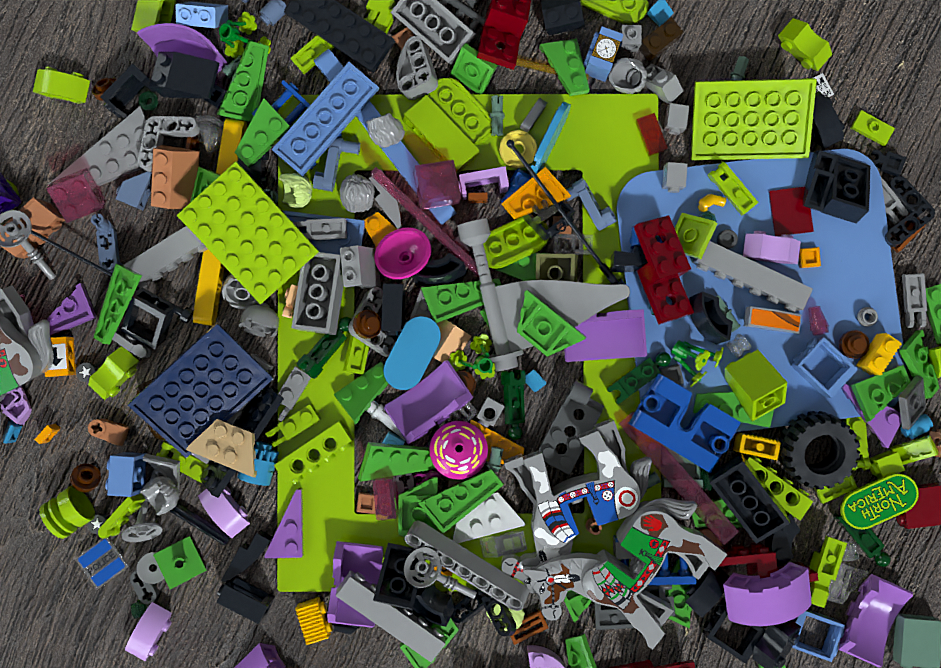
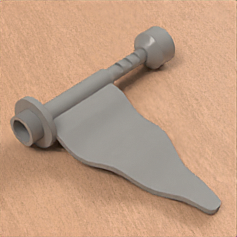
(503, 303)

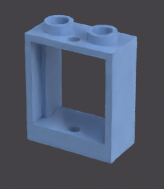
(838, 380)
(832, 639)

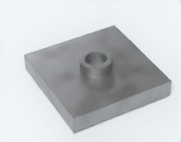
(912, 402)

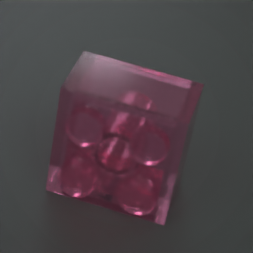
(436, 184)
(76, 195)

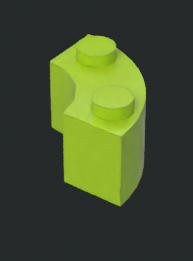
(805, 44)
(61, 85)
(113, 373)

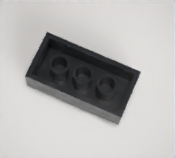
(748, 498)

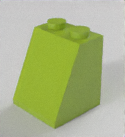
(756, 384)

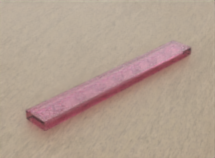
(416, 212)
(681, 482)

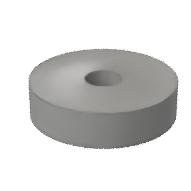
(143, 569)

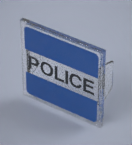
(102, 562)

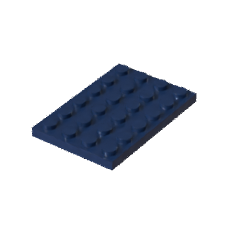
(199, 387)

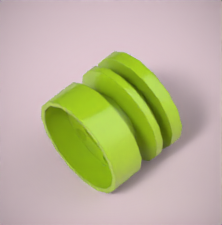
(67, 512)

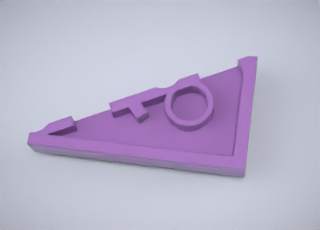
(72, 312)
(883, 424)
(289, 535)

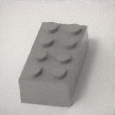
(435, 26)
(319, 295)

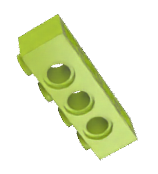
(287, 467)
(799, 502)

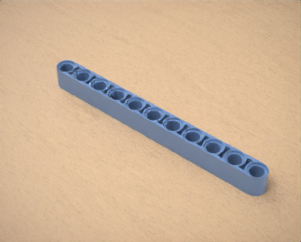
(397, 153)

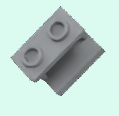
(359, 267)

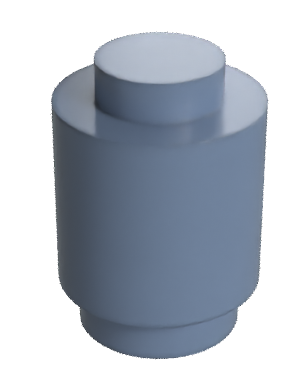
(272, 12)

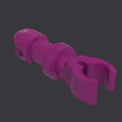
(427, 476)

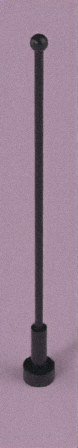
(603, 267)
(185, 314)

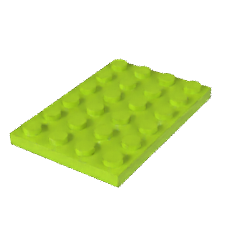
(752, 119)
(248, 232)

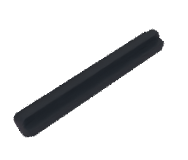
(201, 524)

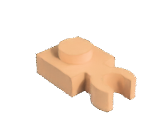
(290, 295)

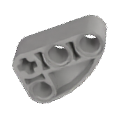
(412, 77)

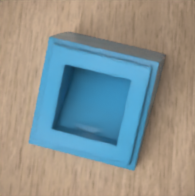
(660, 12)
(535, 381)
(11, 432)

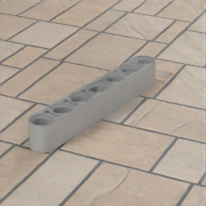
(469, 566)

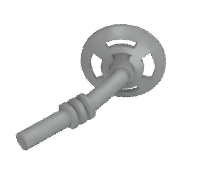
(16, 233)
(141, 526)
(428, 571)

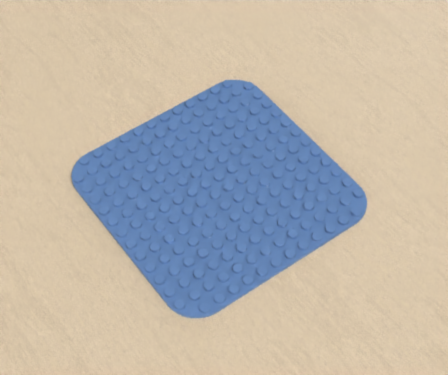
(852, 276)

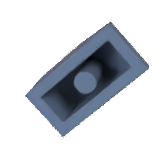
(136, 190)

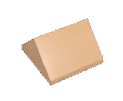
(451, 340)

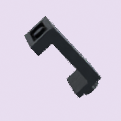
(124, 90)

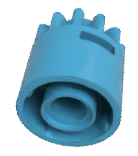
(264, 465)

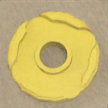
(520, 138)

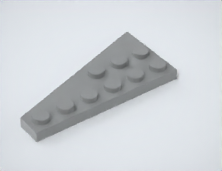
(114, 153)

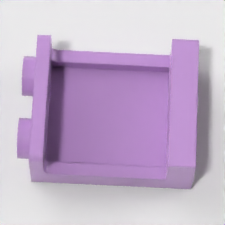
(484, 177)

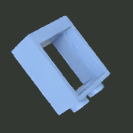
(200, 15)

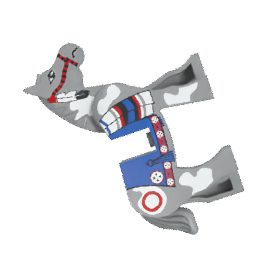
(609, 493)

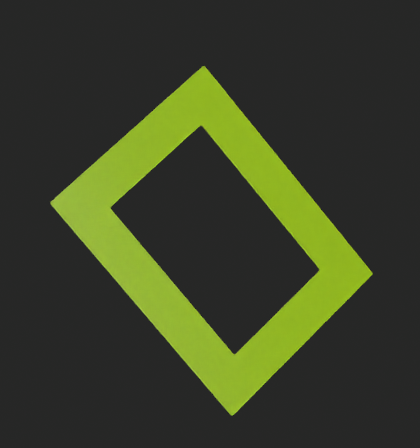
(609, 151)

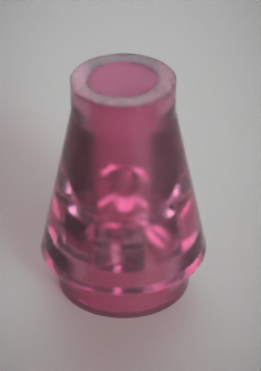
(817, 321)

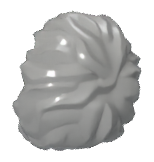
(628, 75)
(385, 130)
(357, 193)
(161, 494)

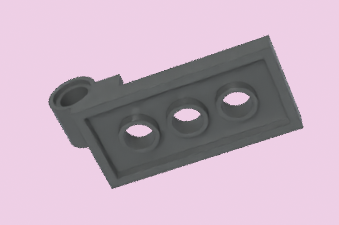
(576, 398)

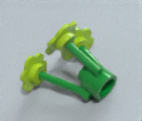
(232, 38)
(684, 349)
(483, 365)

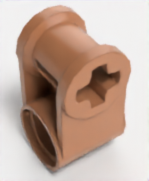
(111, 431)

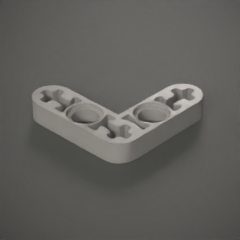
(161, 131)
(374, 306)

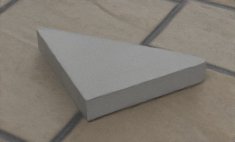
(164, 467)

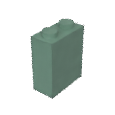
(917, 641)

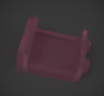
(386, 498)

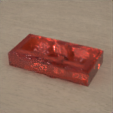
(651, 134)

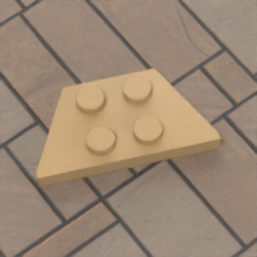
(227, 446)

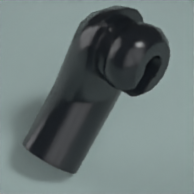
(347, 629)

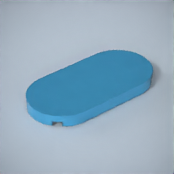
(550, 137)
(412, 353)

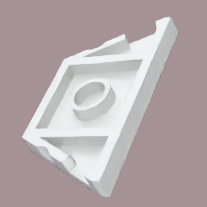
(486, 519)

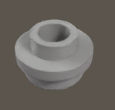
(873, 316)

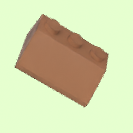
(173, 176)
(44, 221)

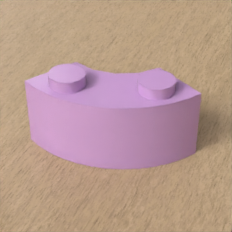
(771, 248)
(225, 511)
(148, 631)
(543, 658)

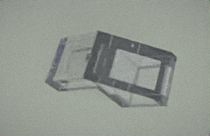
(503, 545)

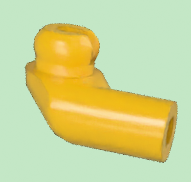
(710, 200)

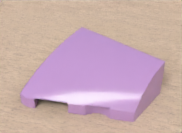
(16, 405)

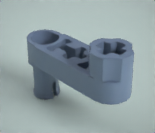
(327, 180)
(600, 218)
(105, 229)

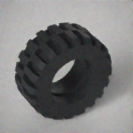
(837, 463)

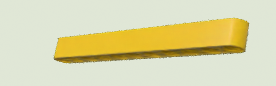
(211, 268)

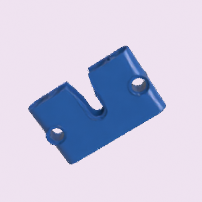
(695, 440)

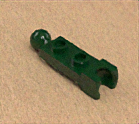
(323, 350)
(639, 376)
(514, 401)
(867, 542)

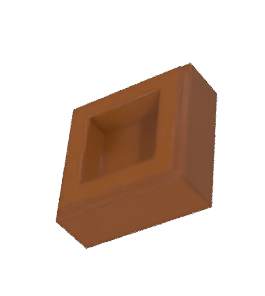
(477, 198)

